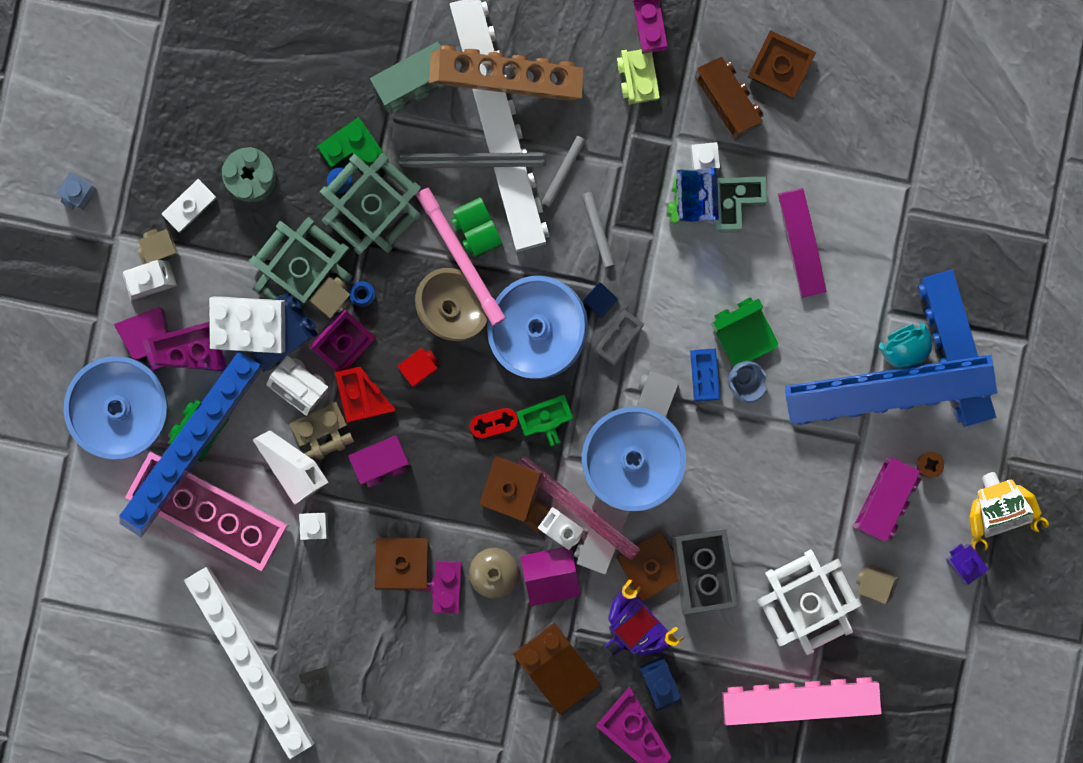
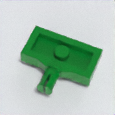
(545, 417)

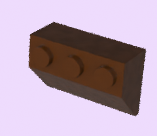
(729, 97)

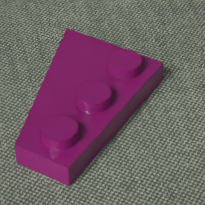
(185, 349)
(632, 730)

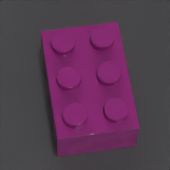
(887, 500)

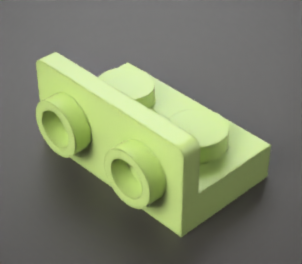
(639, 76)

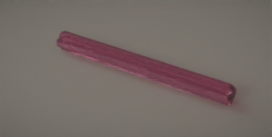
(583, 512)

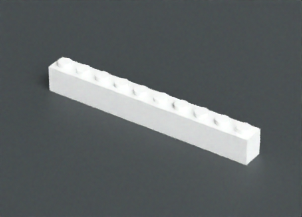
(501, 132)

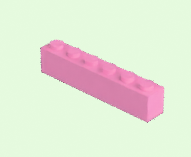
(801, 703)

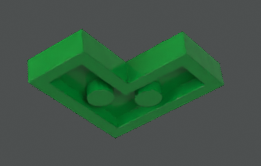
(350, 140)

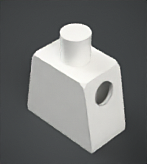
(149, 279)

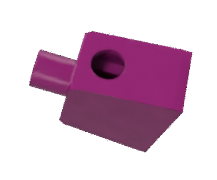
(139, 328)

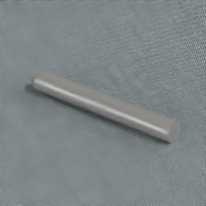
(563, 171)
(598, 229)

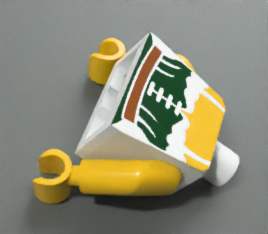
(1002, 508)

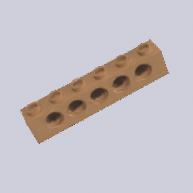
(444, 72)

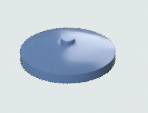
(541, 327)
(115, 408)
(633, 459)

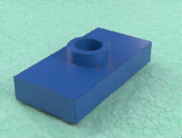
(704, 375)

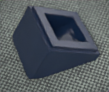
(600, 300)

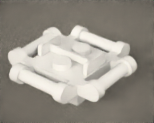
(809, 602)

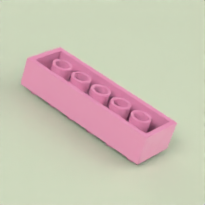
(218, 517)

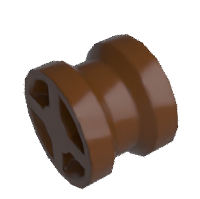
(926, 466)

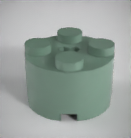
(234, 173)

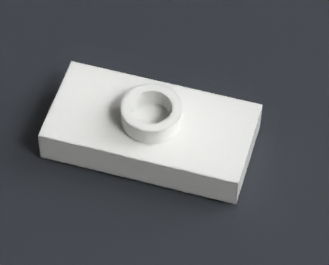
(189, 205)

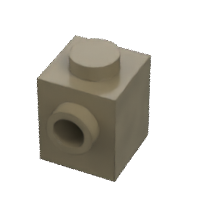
(157, 246)
(330, 297)
(877, 583)

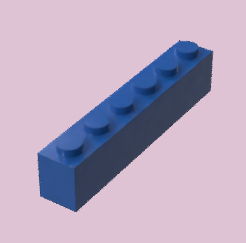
(953, 337)

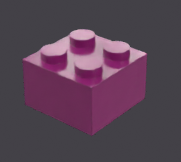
(380, 460)

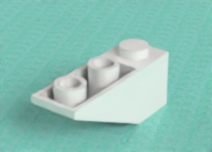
(293, 468)

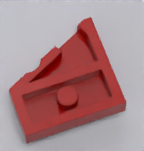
(360, 396)

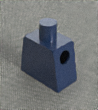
(661, 684)

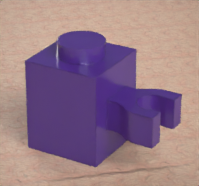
(966, 563)

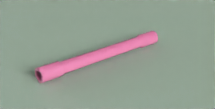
(433, 210)

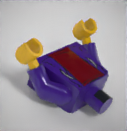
(637, 626)

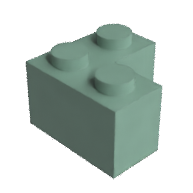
(733, 195)

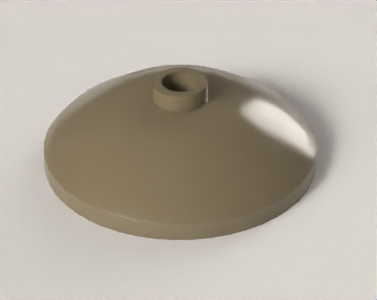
(451, 291)

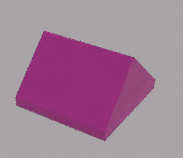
(342, 341)
(550, 576)

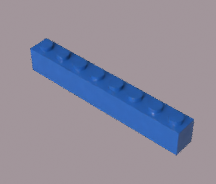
(891, 390)
(189, 444)

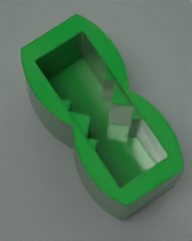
(477, 228)

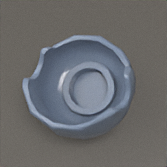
(747, 381)

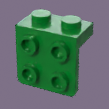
(744, 332)

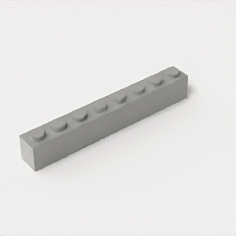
(596, 551)

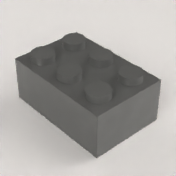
(704, 571)

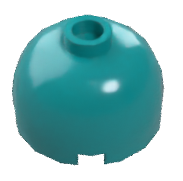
(907, 346)

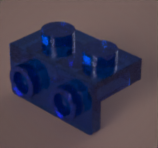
(697, 195)

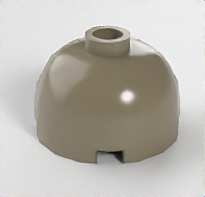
(494, 573)

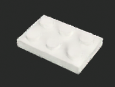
(247, 324)

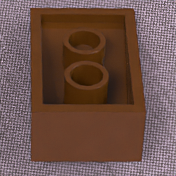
(556, 668)

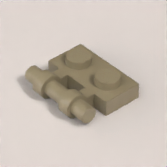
(318, 425)

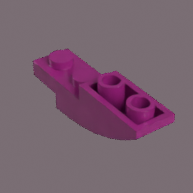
(650, 25)

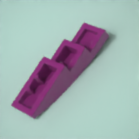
(802, 242)

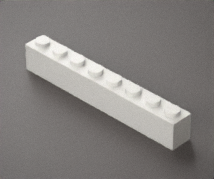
(249, 662)

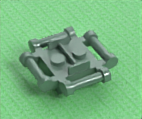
(371, 203)
(299, 264)

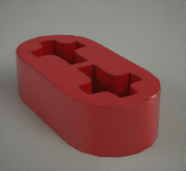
(492, 417)

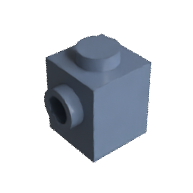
(75, 192)

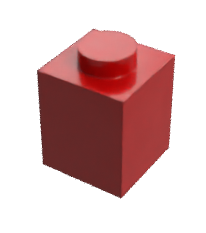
(418, 366)

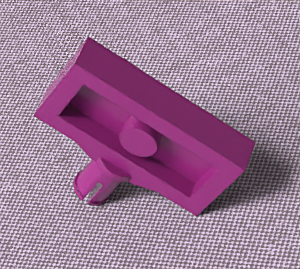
(445, 587)

